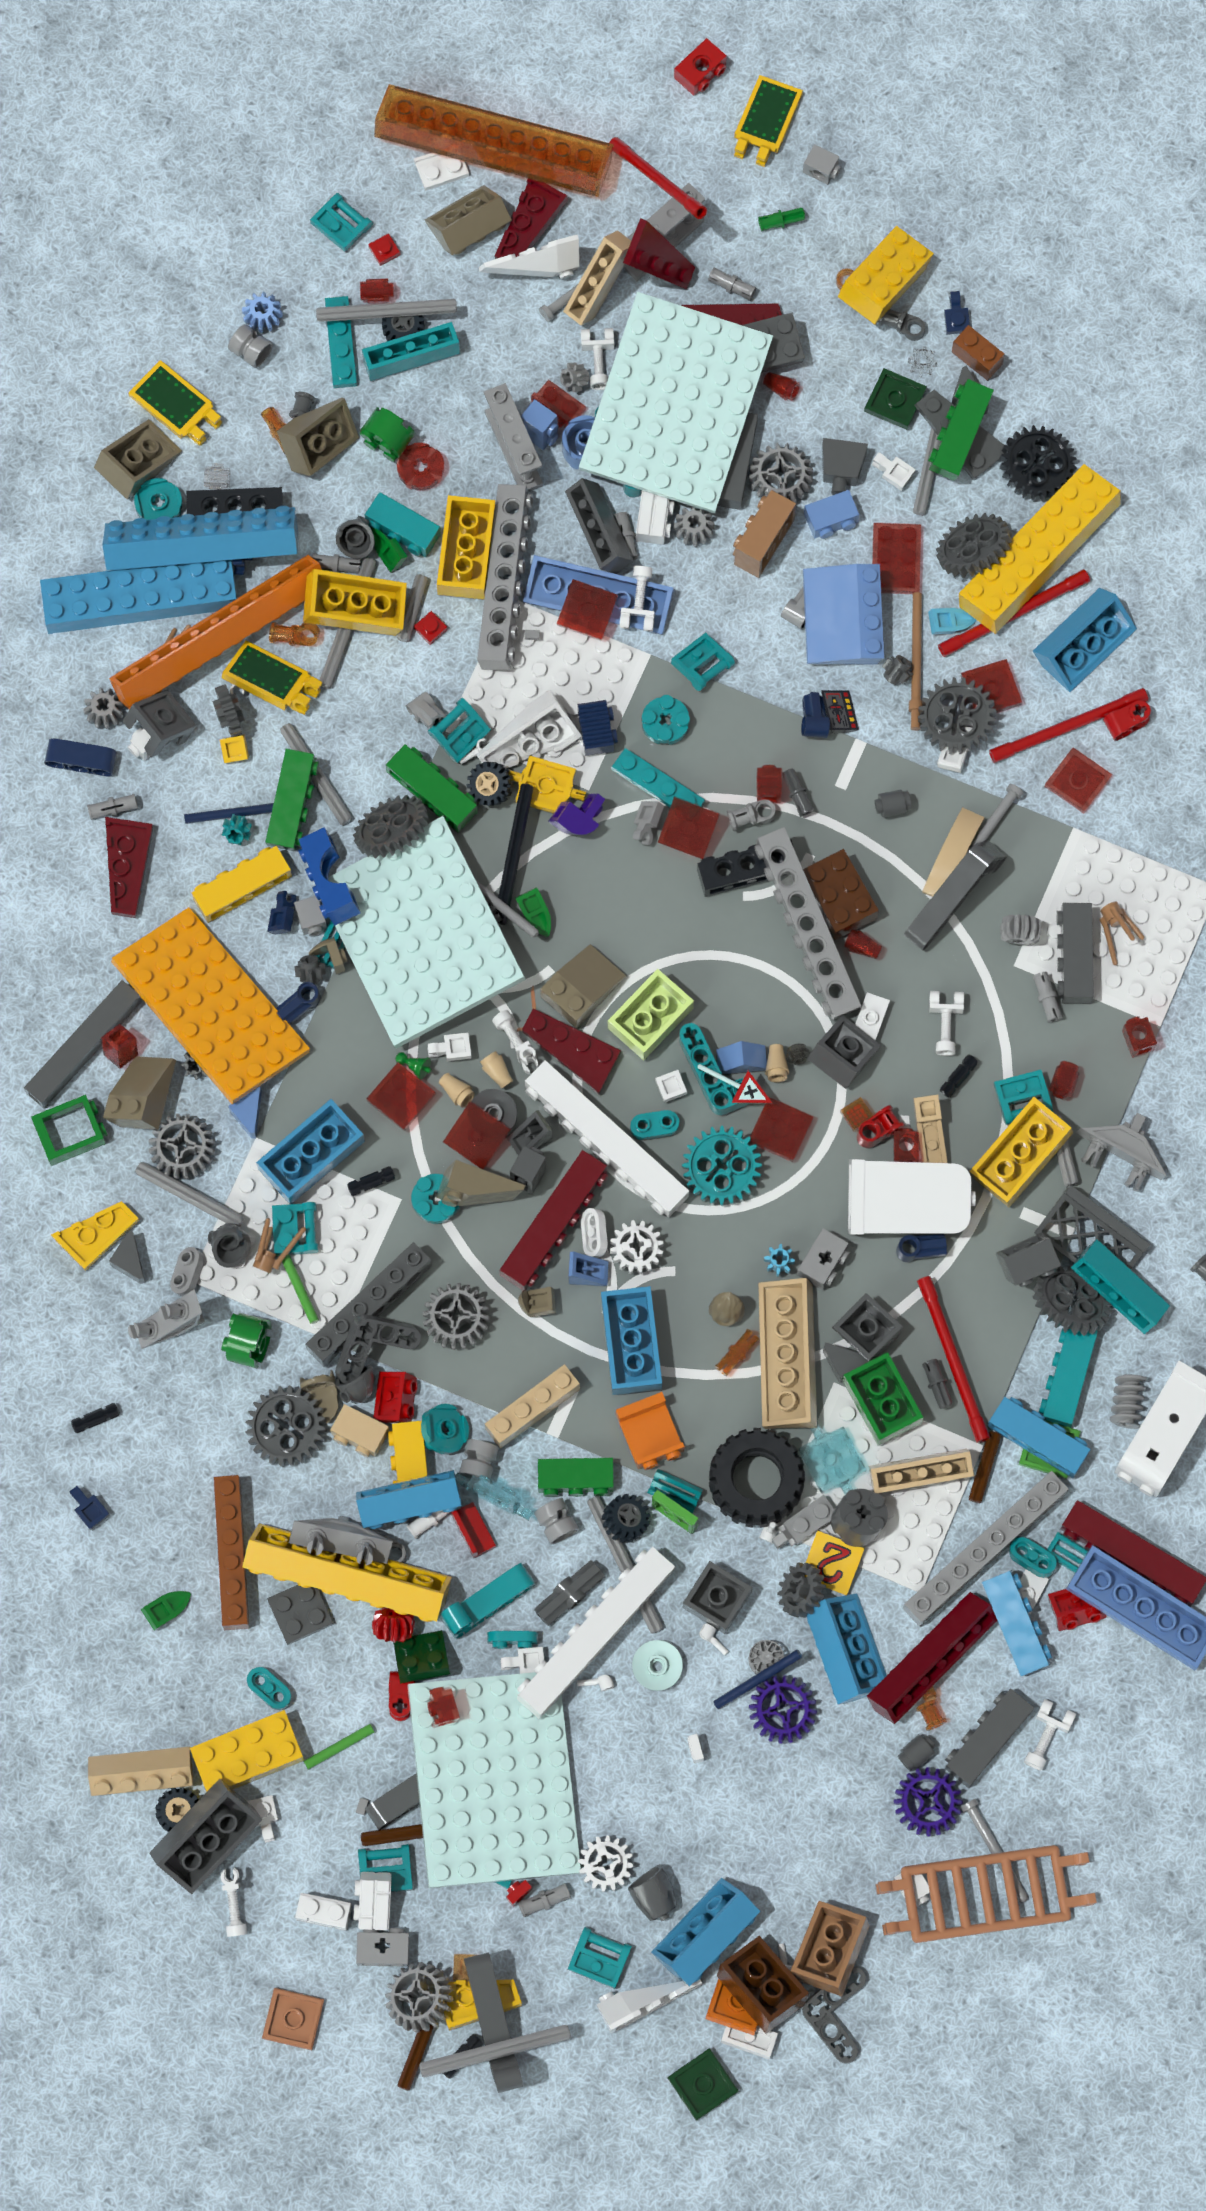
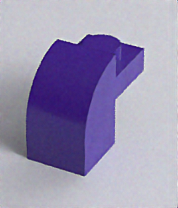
(577, 820)

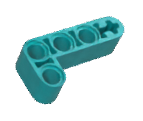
(713, 1091)
(487, 1601)

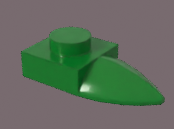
(388, 550)
(535, 910)
(165, 1608)

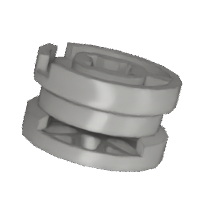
(764, 1655)

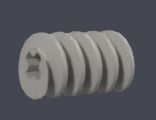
(1127, 1400)

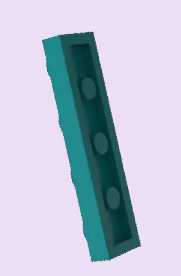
(341, 347)
(652, 779)

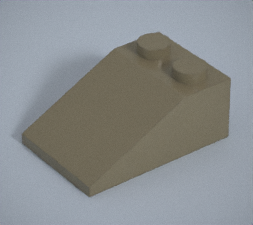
(317, 436)
(136, 458)
(581, 985)
(140, 1093)
(470, 1185)

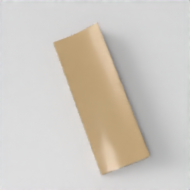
(787, 1354)

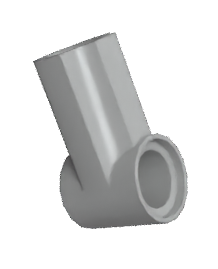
(794, 610)
(425, 710)

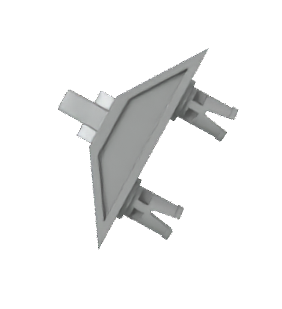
(1126, 1143)
(168, 1321)
(341, 1538)

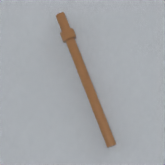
(915, 701)

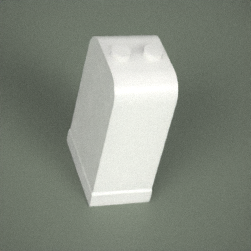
(908, 1197)
(1165, 1431)

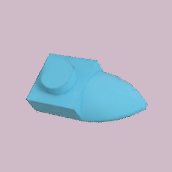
(949, 620)

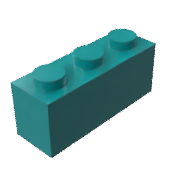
(403, 524)

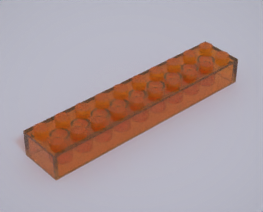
(493, 140)

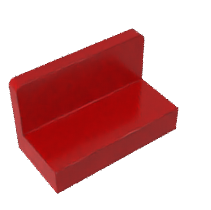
(473, 1530)

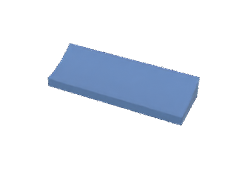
(551, 581)
(1141, 1607)

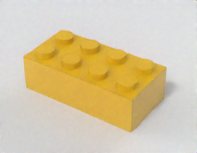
(885, 275)
(465, 547)
(354, 602)
(1021, 1152)
(248, 1752)

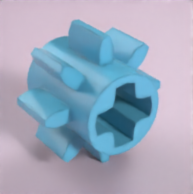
(785, 1257)

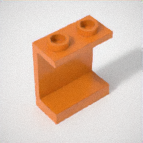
(650, 1431)

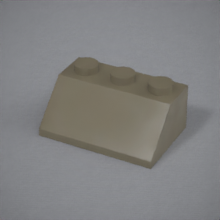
(468, 220)

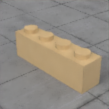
(598, 278)
(532, 1406)
(921, 1470)
(140, 1771)

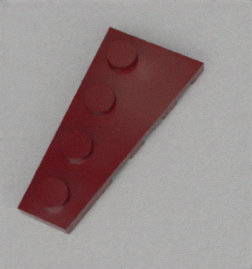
(533, 215)
(657, 256)
(739, 313)
(127, 858)
(579, 1052)

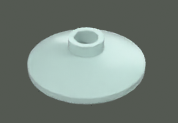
(654, 1652)

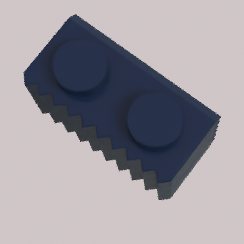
(596, 727)

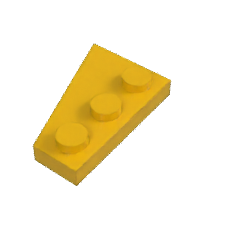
(94, 1236)
(464, 2008)

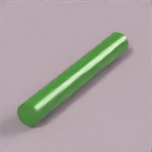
(300, 1290)
(338, 1746)

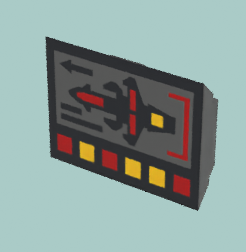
(840, 711)

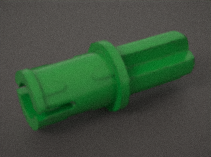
(780, 219)

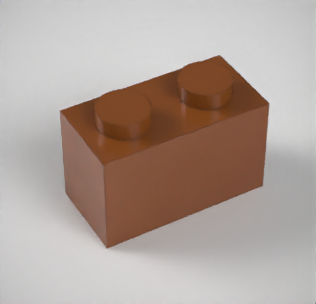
(978, 352)

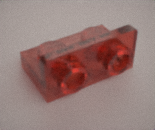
(559, 402)

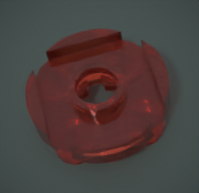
(420, 479)

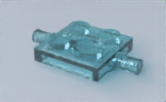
(832, 1459)
(501, 1498)

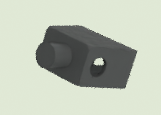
(842, 463)

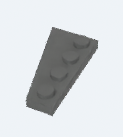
(984, 448)

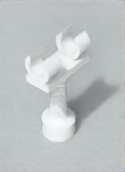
(599, 380)
(642, 574)
(945, 1046)
(524, 1051)
(1036, 1758)
(235, 1927)

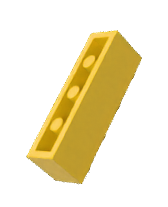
(241, 884)

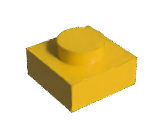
(234, 748)

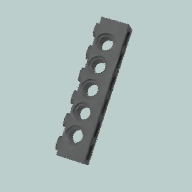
(371, 1300)

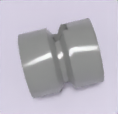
(248, 344)
(479, 1459)
(557, 1522)

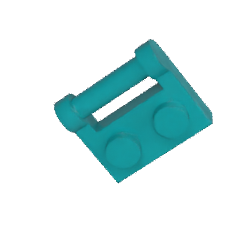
(336, 227)
(697, 656)
(463, 737)
(1021, 1089)
(286, 1227)
(400, 1874)
(596, 1965)

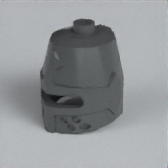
(653, 1894)

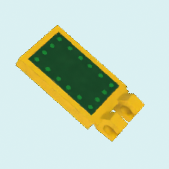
(766, 118)
(174, 402)
(271, 678)

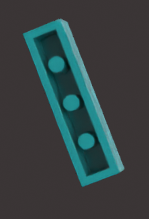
(411, 351)
(1120, 1286)
(1068, 1378)

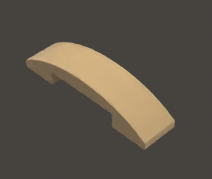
(954, 849)
(930, 1129)

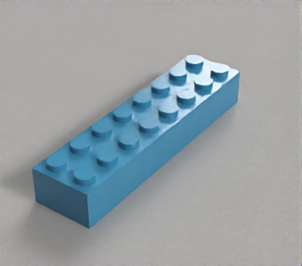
(200, 538)
(136, 595)

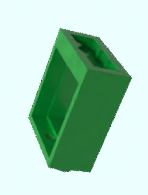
(55, 1157)

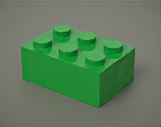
(882, 1399)

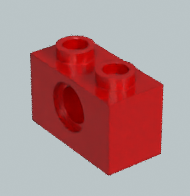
(706, 56)

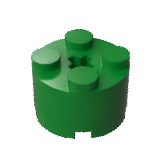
(387, 433)
(247, 1340)

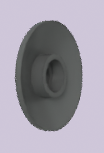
(499, 1100)

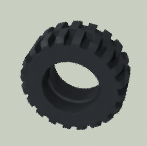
(756, 1444)

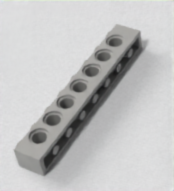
(508, 498)
(779, 842)
(985, 1548)

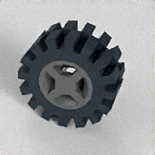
(391, 326)
(633, 1513)

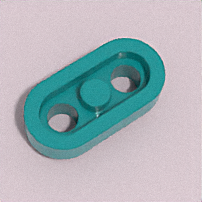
(655, 1126)
(1034, 1556)
(522, 1639)
(269, 1688)

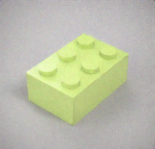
(650, 1014)

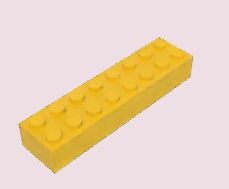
(1040, 548)
(381, 1584)

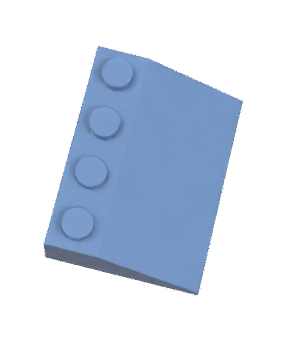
(843, 614)

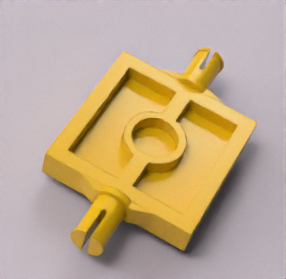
(550, 783)

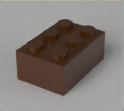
(840, 894)
(762, 1984)

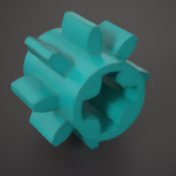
(236, 829)

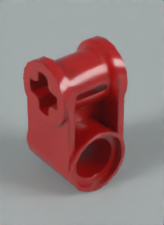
(1124, 721)
(881, 1124)
(398, 1694)

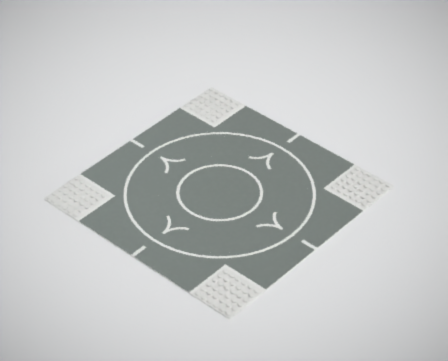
(748, 986)

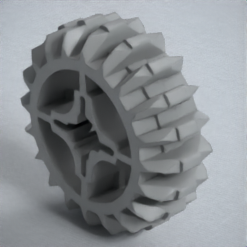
(779, 454)
(192, 1148)
(445, 1314)
(418, 1978)

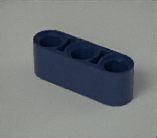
(80, 756)

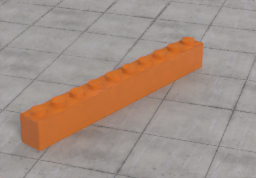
(214, 634)

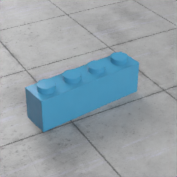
(1039, 1437)
(408, 1499)
(1016, 1623)

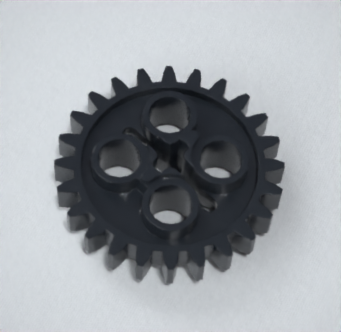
(1023, 446)

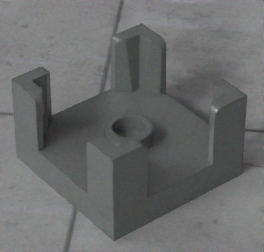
(162, 720)

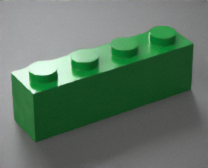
(960, 430)
(431, 787)
(291, 799)

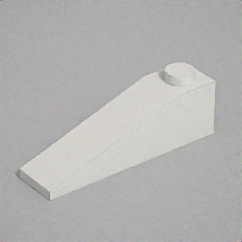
(554, 259)
(535, 731)
(632, 2005)

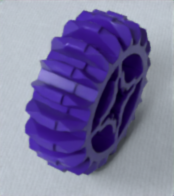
(794, 1707)
(919, 1794)

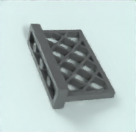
(1099, 1217)

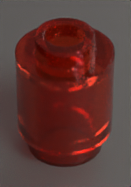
(376, 290)
(1064, 1080)

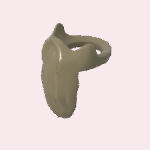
(726, 1309)
(323, 1390)

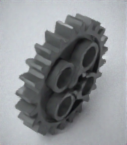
(974, 545)
(935, 712)
(391, 826)
(1055, 1296)
(299, 1408)

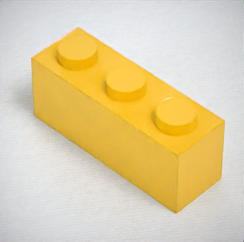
(409, 1451)

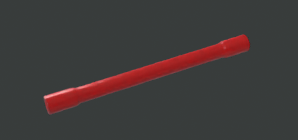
(689, 203)
(1069, 584)
(1011, 748)
(975, 1419)

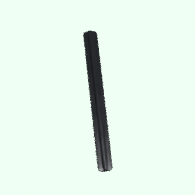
(515, 847)

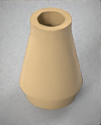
(776, 1064)
(496, 1069)
(457, 1090)

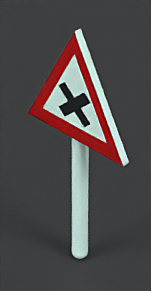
(748, 1091)

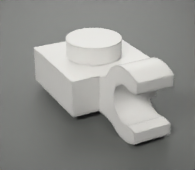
(895, 471)
(454, 1046)
(526, 1660)
(267, 1811)

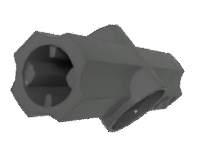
(568, 1592)

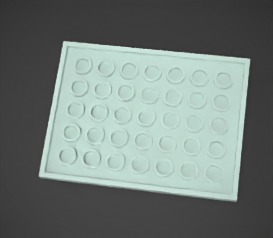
(675, 402)
(424, 935)
(493, 1785)

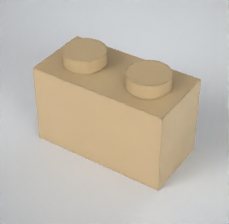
(359, 1431)

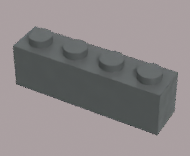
(736, 479)
(599, 526)
(1076, 953)
(989, 1738)

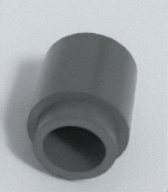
(893, 803)
(916, 1752)

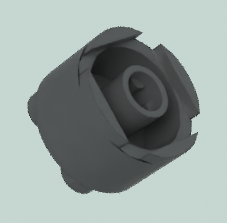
(859, 1517)

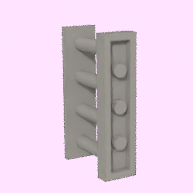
(673, 223)
(513, 437)

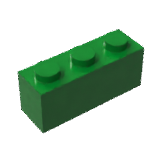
(575, 1476)

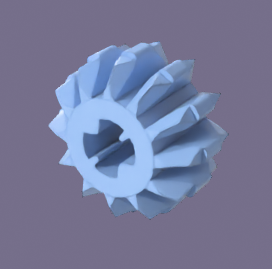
(270, 308)

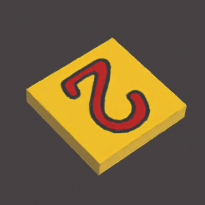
(835, 1560)

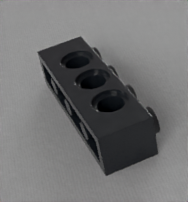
(224, 499)
(714, 883)

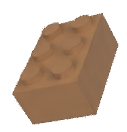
(764, 533)
(830, 1948)

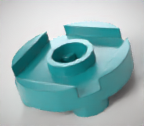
(158, 488)
(665, 707)
(424, 1207)
(432, 1433)

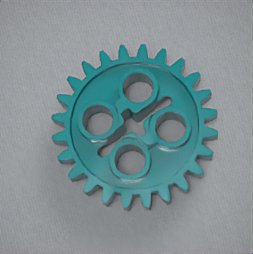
(705, 1151)

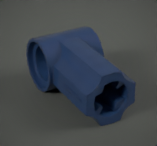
(814, 718)
(296, 1006)
(924, 1247)

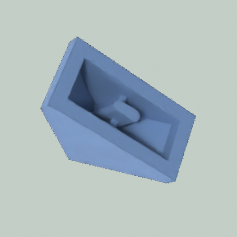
(741, 1058)
(247, 1111)
(587, 1270)

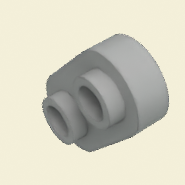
(187, 1271)

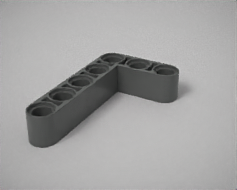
(980, 860)
(492, 2019)

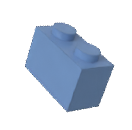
(540, 424)
(831, 515)

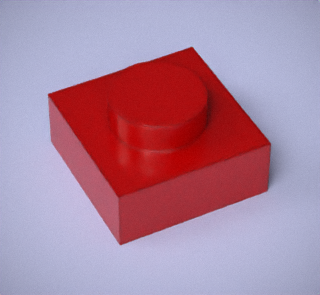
(384, 249)
(430, 628)
(517, 1892)

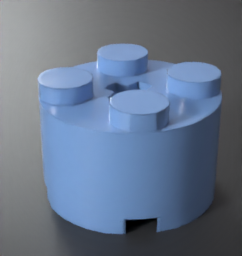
(573, 437)

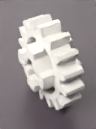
(645, 1245)
(617, 1860)

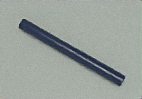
(227, 813)
(757, 1679)

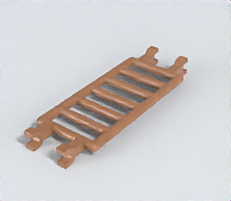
(980, 1863)

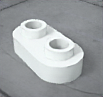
(594, 1232)

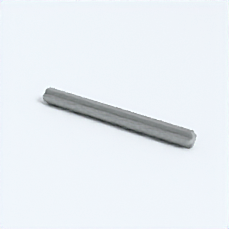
(386, 310)
(342, 636)
(623, 1562)
(495, 2051)

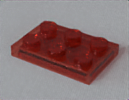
(898, 553)

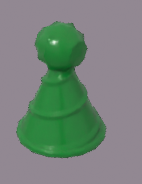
(419, 1066)

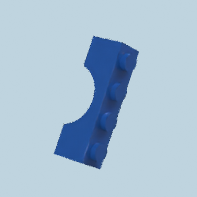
(337, 898)

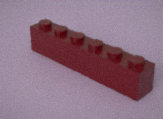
(553, 1221)
(1133, 1552)
(932, 1657)

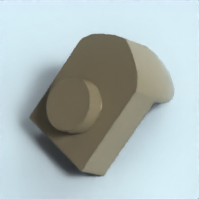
(337, 956)
(537, 1302)

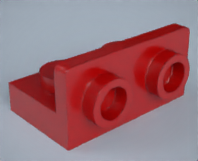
(395, 1397)
(1072, 1611)

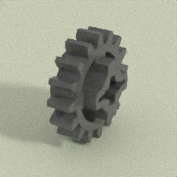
(228, 710)
(801, 1590)

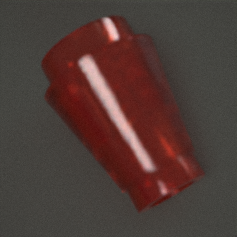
(783, 386)
(862, 944)

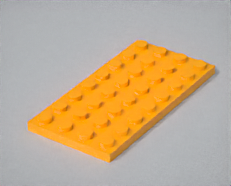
(210, 1005)

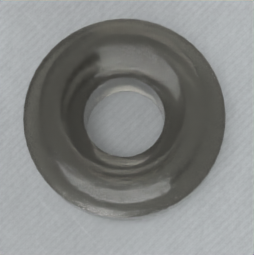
(797, 1054)

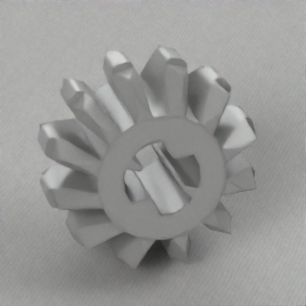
(699, 517)
(101, 716)
(1020, 929)

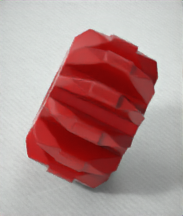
(392, 1626)

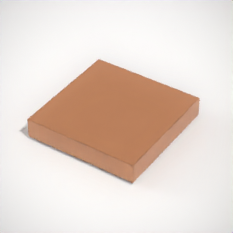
(293, 2019)

